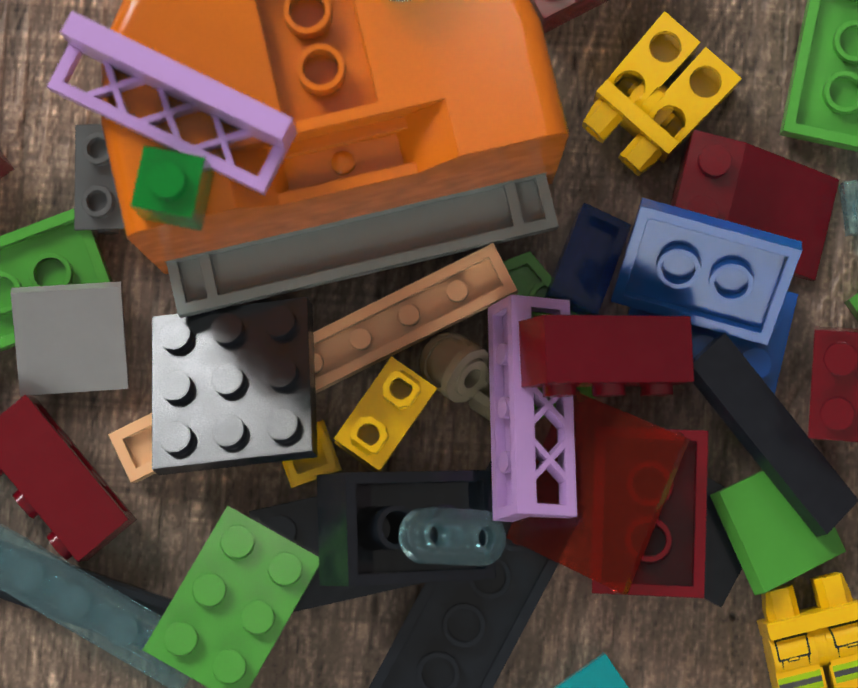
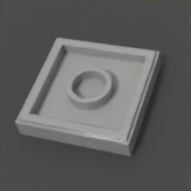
(70, 338)

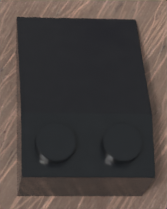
(363, 519)

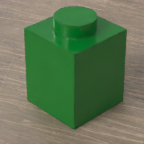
(172, 188)

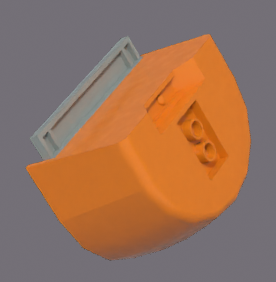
(410, 144)

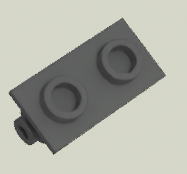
(95, 188)

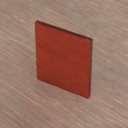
(620, 489)

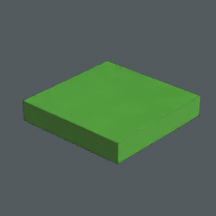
(770, 534)

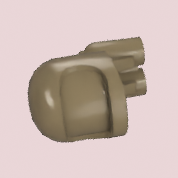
(458, 370)

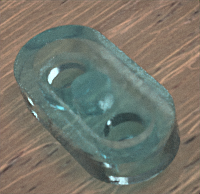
(457, 536)

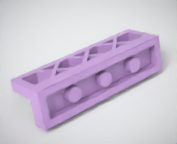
(181, 83)
(514, 420)

